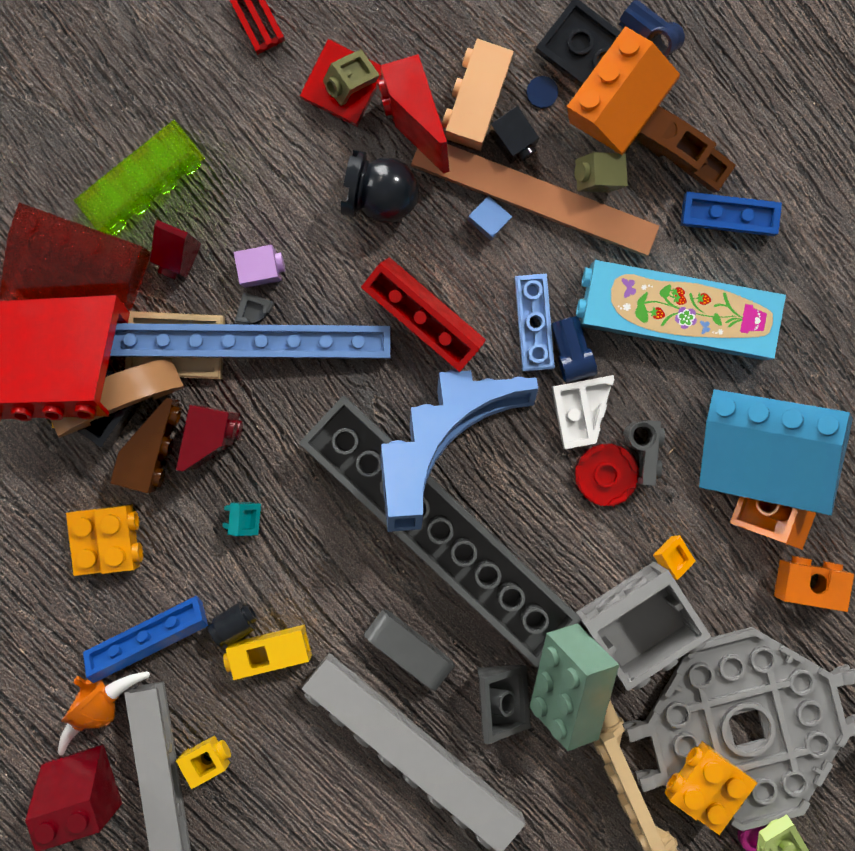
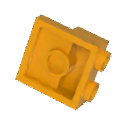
(104, 540)
(709, 787)

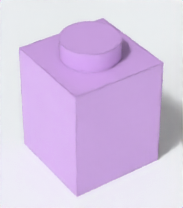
(259, 266)

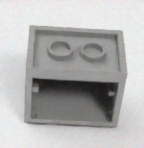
(644, 625)

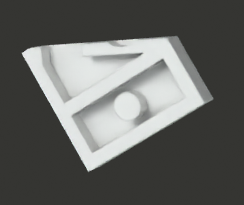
(581, 409)

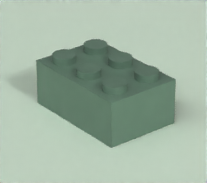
(573, 686)

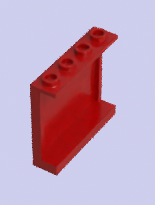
(56, 356)

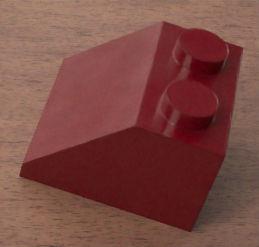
(206, 435)

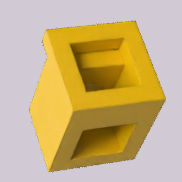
(197, 768)

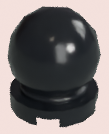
(381, 188)

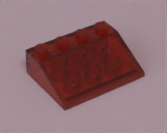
(67, 260)

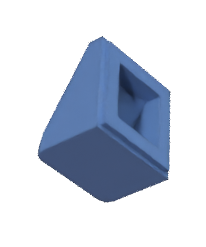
(489, 218)

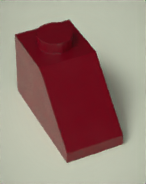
(173, 250)

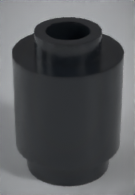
(233, 624)

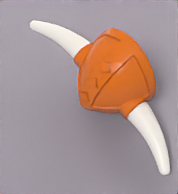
(94, 706)

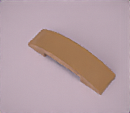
(128, 388)

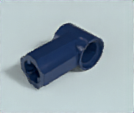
(651, 26)
(575, 358)

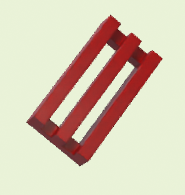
(269, 43)

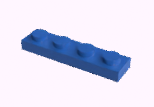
(144, 639)

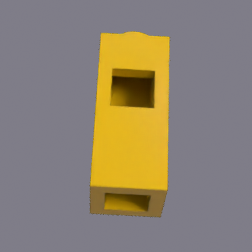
(267, 652)

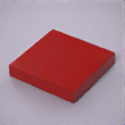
(317, 95)

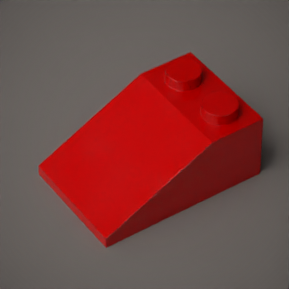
(412, 107)

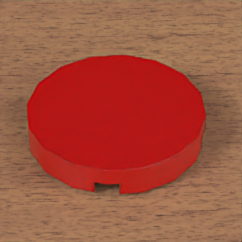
(606, 474)

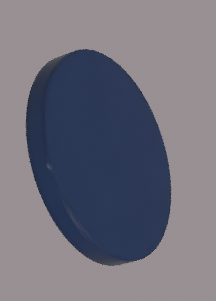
(542, 92)

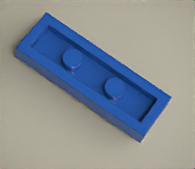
(731, 214)

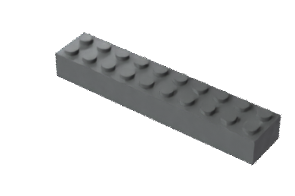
(450, 536)

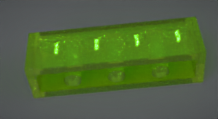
(140, 179)

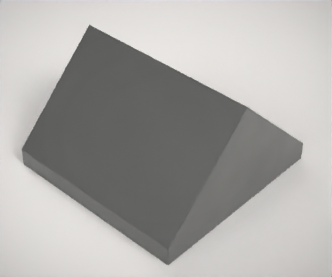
(503, 701)

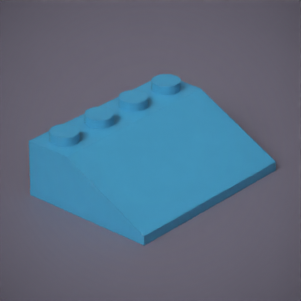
(774, 451)

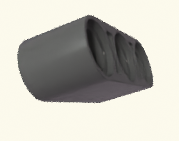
(409, 649)

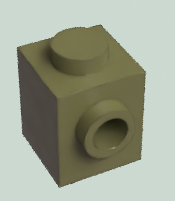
(601, 172)

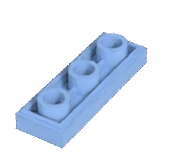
(535, 343)

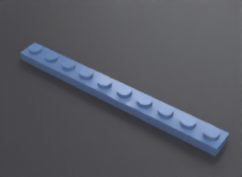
(251, 341)

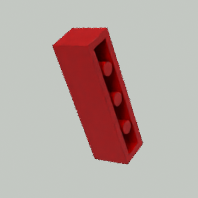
(423, 313)

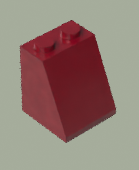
(72, 798)

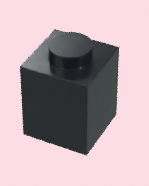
(514, 135)

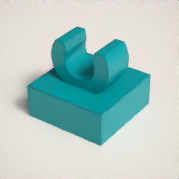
(243, 518)

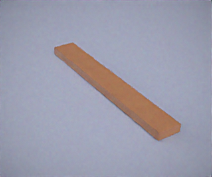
(544, 199)

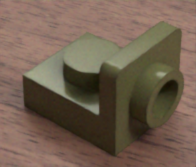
(349, 76)

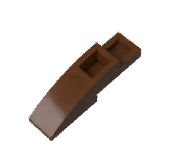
(686, 147)

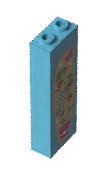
(681, 310)

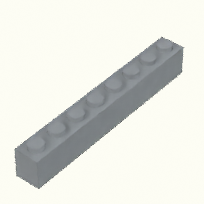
(413, 753)

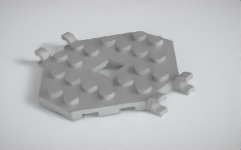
(796, 711)

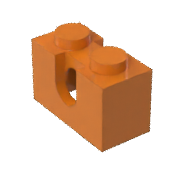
(830, 592)

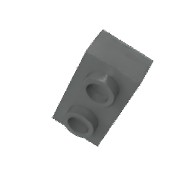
(649, 466)

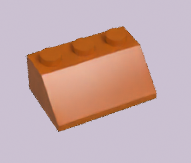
(622, 91)
(773, 521)

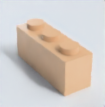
(477, 94)

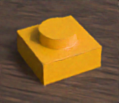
(674, 556)

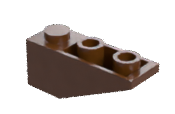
(142, 457)

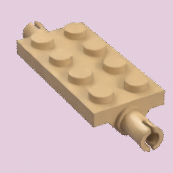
(630, 798)

